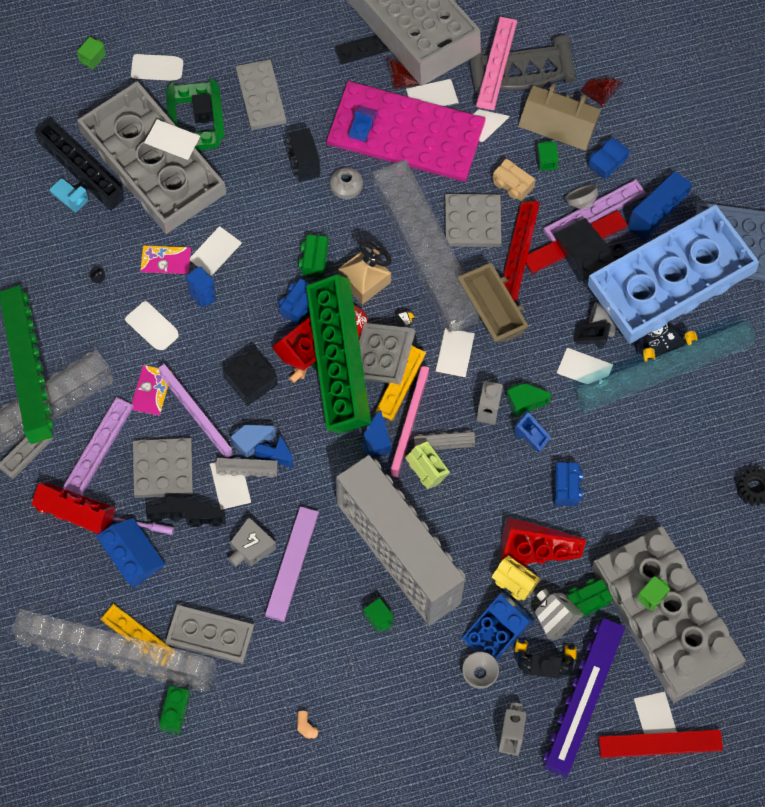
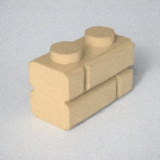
(513, 180)

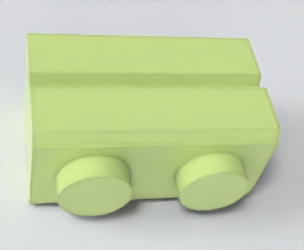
(427, 465)

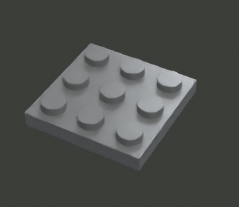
(473, 220)
(385, 352)
(162, 467)

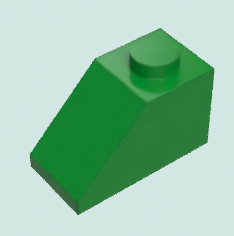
(526, 398)

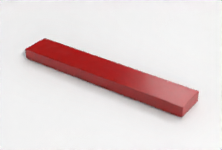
(520, 246)
(552, 252)
(660, 744)

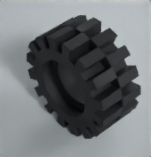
(744, 490)

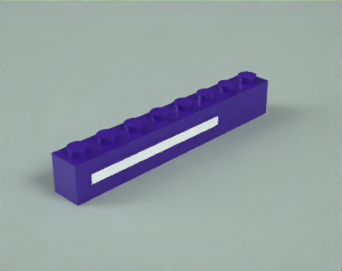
(585, 697)

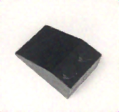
(584, 249)

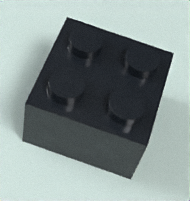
(303, 155)
(250, 377)

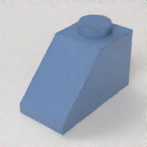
(249, 436)

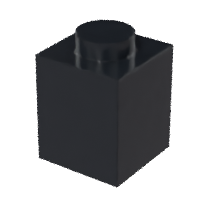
(202, 108)

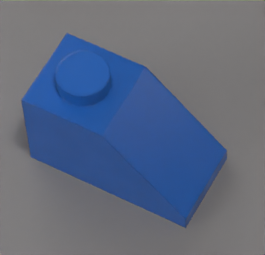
(376, 438)

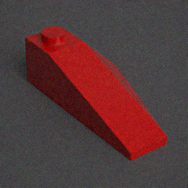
(298, 346)
(536, 543)

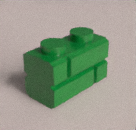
(315, 256)
(591, 597)
(174, 710)

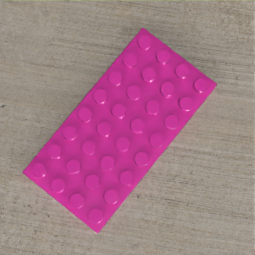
(409, 129)

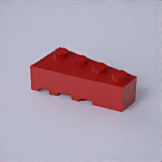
(73, 507)

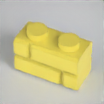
(515, 578)

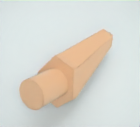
(298, 374)

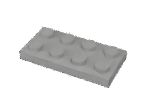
(260, 94)
(210, 634)

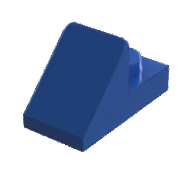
(362, 123)
(532, 431)
(280, 454)

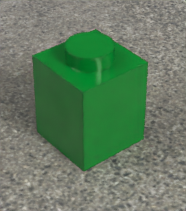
(547, 156)
(378, 616)

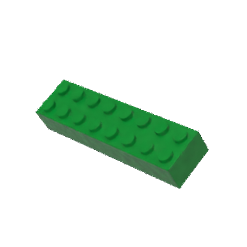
(338, 354)

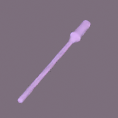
(153, 527)

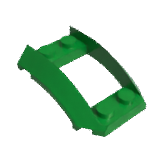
(184, 94)

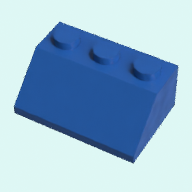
(131, 551)

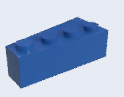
(659, 205)

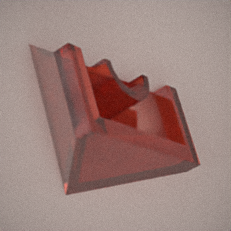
(399, 75)
(600, 90)

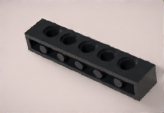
(79, 165)

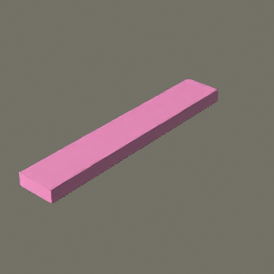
(496, 63)
(409, 422)

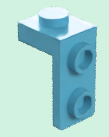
(69, 195)

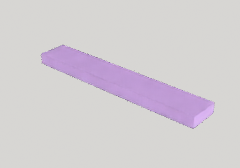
(602, 207)
(195, 412)
(98, 446)
(292, 564)

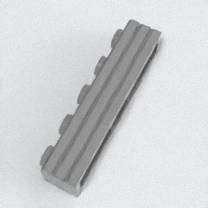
(447, 441)
(247, 467)

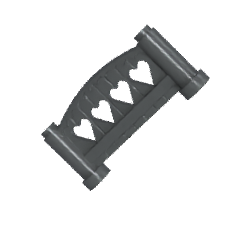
(559, 56)

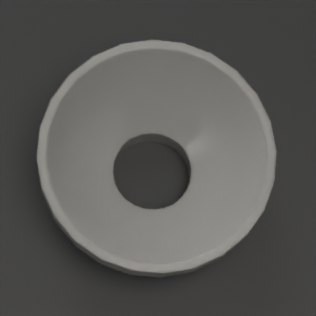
(349, 189)
(582, 197)
(484, 661)

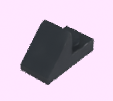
(592, 334)

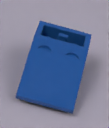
(498, 627)

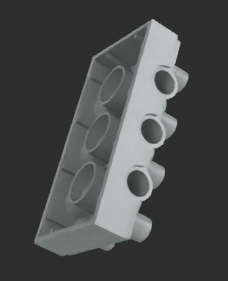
(164, 183)
(661, 632)

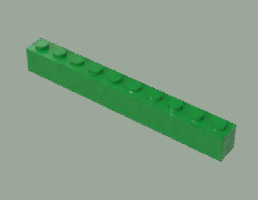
(26, 365)

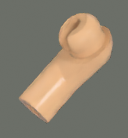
(304, 727)

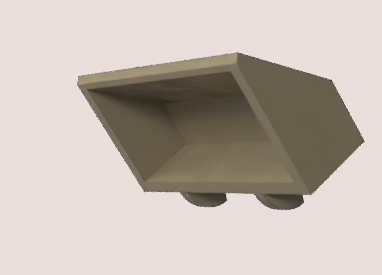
(559, 117)
(494, 303)

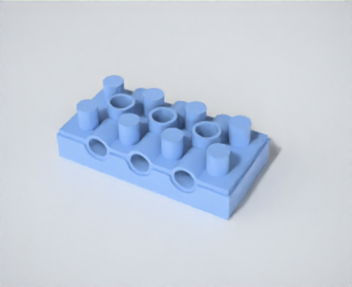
(678, 258)

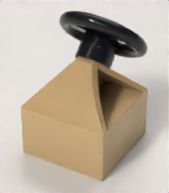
(367, 270)

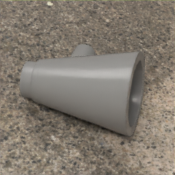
(599, 315)

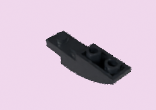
(193, 511)

